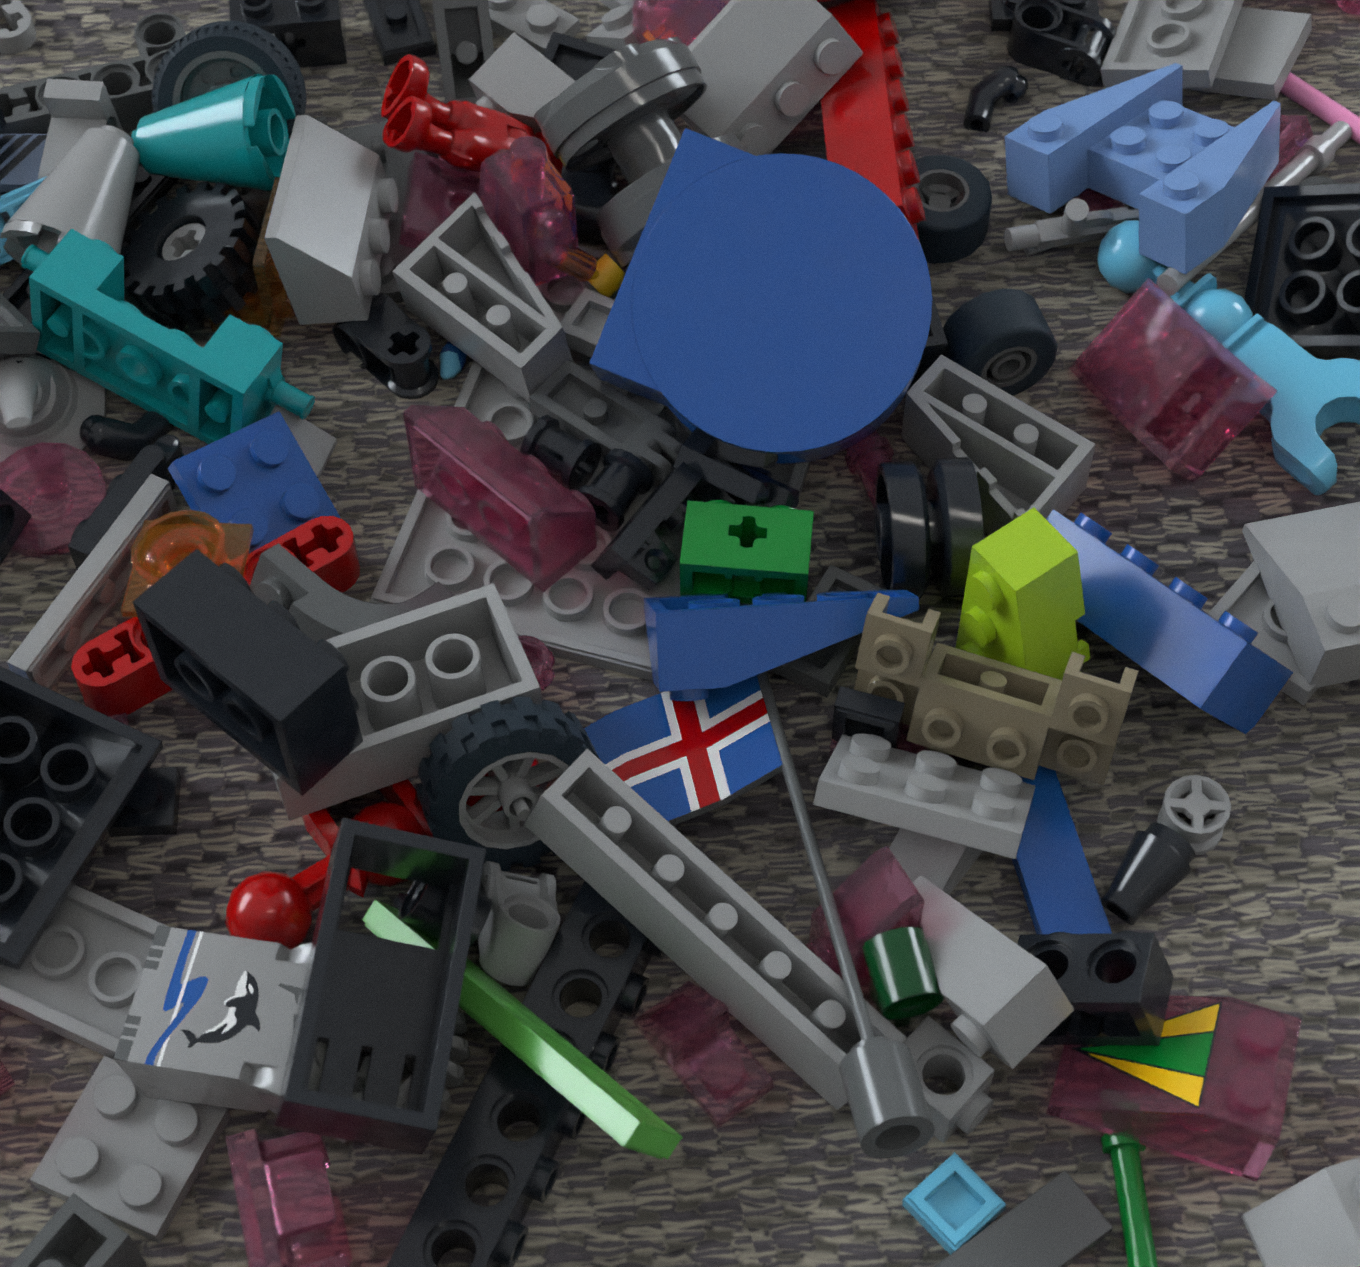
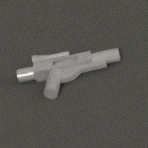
(1073, 227)

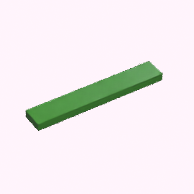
(543, 1049)

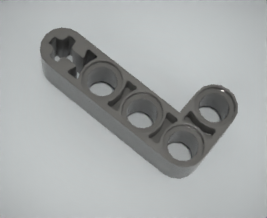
(126, 81)

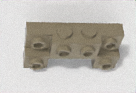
(989, 707)

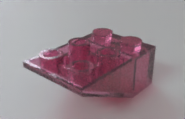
(1171, 381)

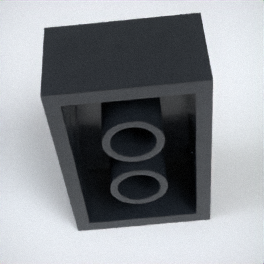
(251, 669)

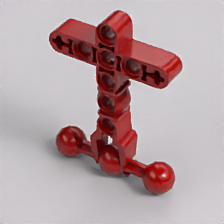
(121, 677)

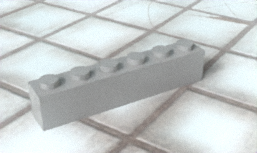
(703, 922)

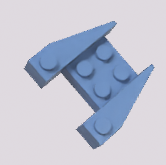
(1148, 151)

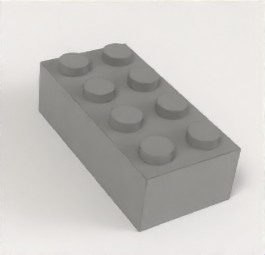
(412, 683)

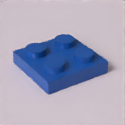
(254, 480)

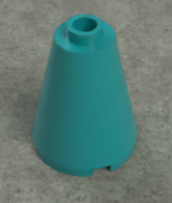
(221, 136)

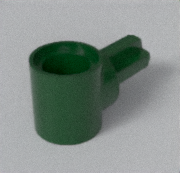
(901, 974)

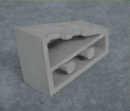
(483, 301)
(1015, 449)

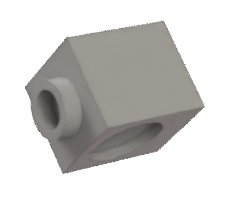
(943, 1055)

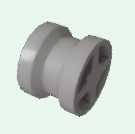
(1203, 803)

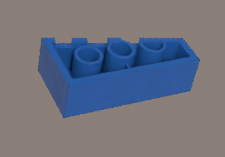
(1169, 631)

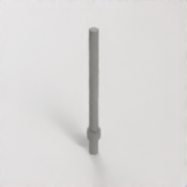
(1309, 160)

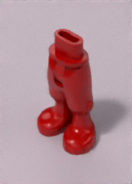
(456, 130)

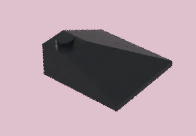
(1309, 267)

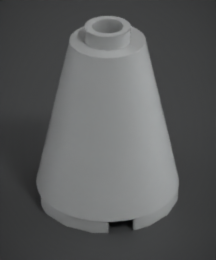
(83, 192)

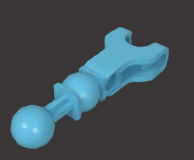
(1309, 390)

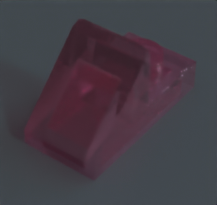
(704, 1053)

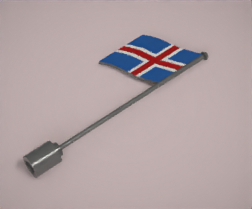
(703, 756)

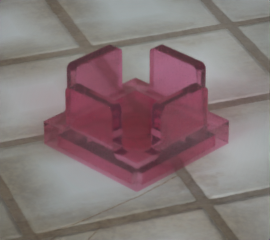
(287, 1201)

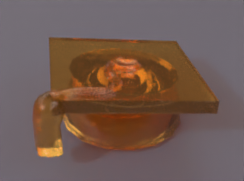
(174, 537)

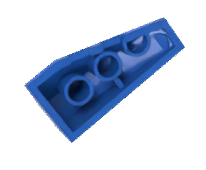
(717, 643)

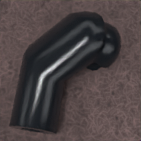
(983, 96)
(122, 439)

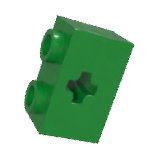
(745, 550)

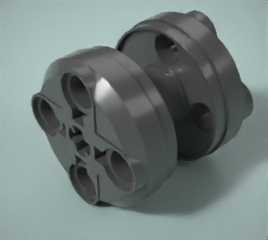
(627, 114)

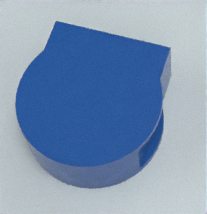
(770, 302)

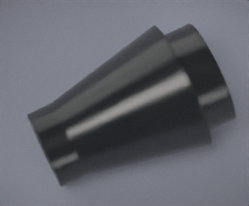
(1148, 871)

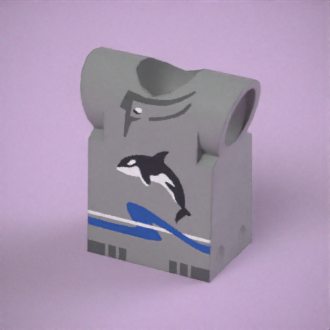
(215, 1020)

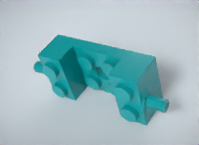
(108, 340)

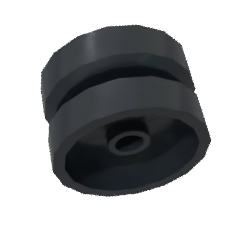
(927, 527)

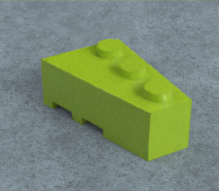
(1024, 598)

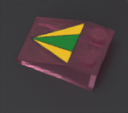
(1202, 1095)

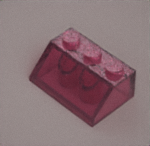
(499, 493)

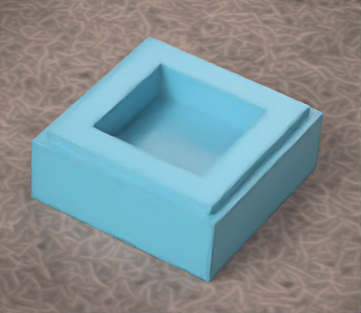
(953, 1204)

